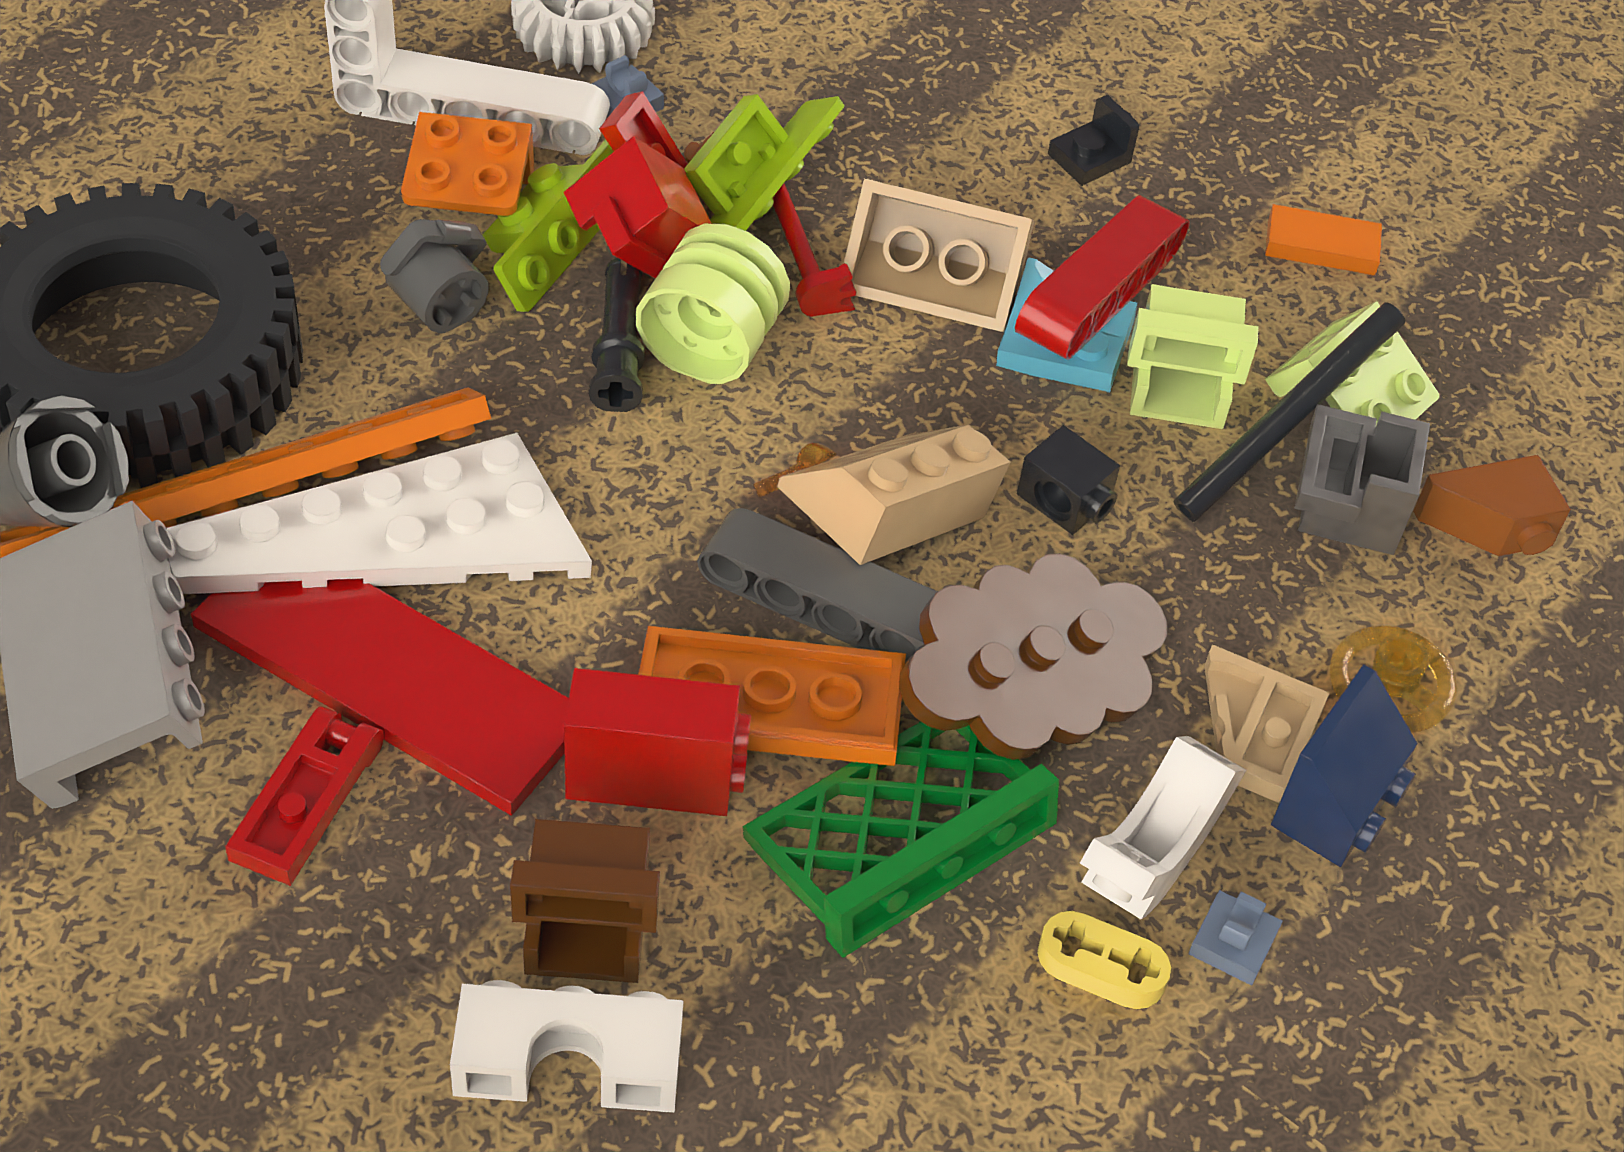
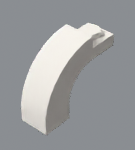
(1163, 829)

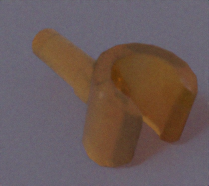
(809, 456)

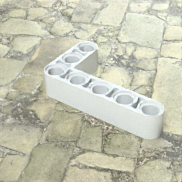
(400, 83)

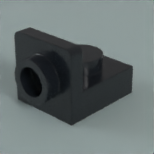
(1097, 145)

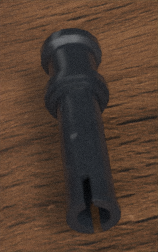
(618, 350)

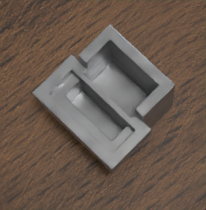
(1361, 477)

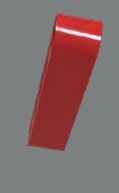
(1101, 277)

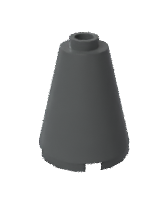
(59, 465)

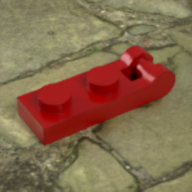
(303, 795)

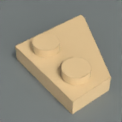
(1260, 719)

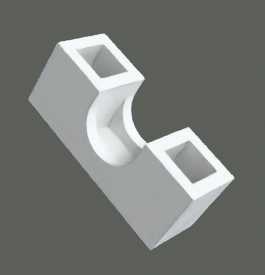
(511, 1028)

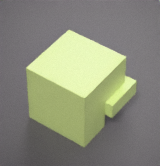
(1189, 355)

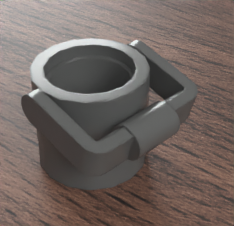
(435, 274)

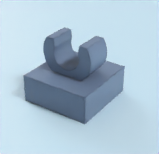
(626, 80)
(1236, 936)

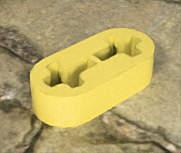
(1104, 959)

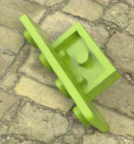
(755, 155)
(542, 232)

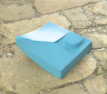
(1090, 367)

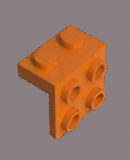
(468, 164)

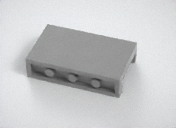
(93, 649)

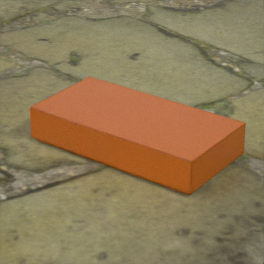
(1323, 239)

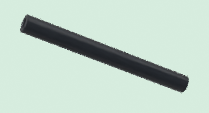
(1289, 411)

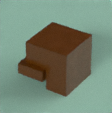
(585, 900)

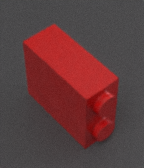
(654, 742)

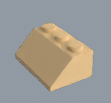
(937, 254)
(900, 490)

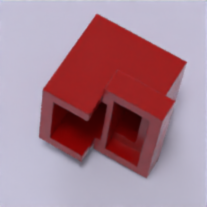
(639, 204)

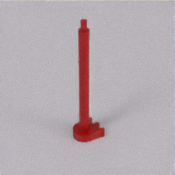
(818, 290)

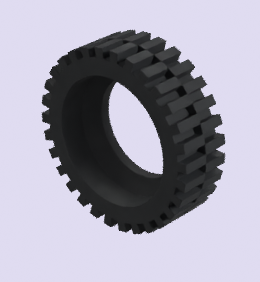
(187, 404)

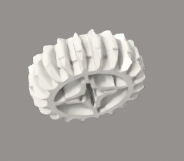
(583, 29)

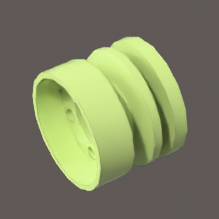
(713, 303)

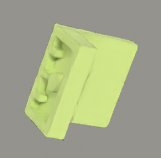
(1384, 383)

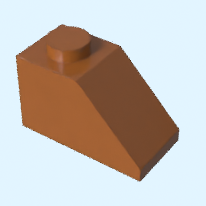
(1496, 506)

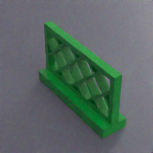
(936, 854)

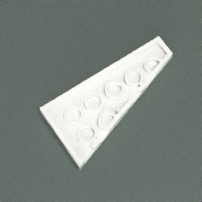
(392, 527)

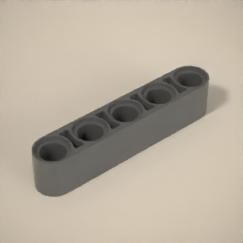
(815, 583)

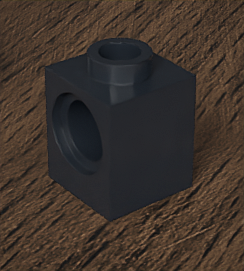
(1069, 480)

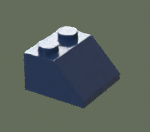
(1348, 773)

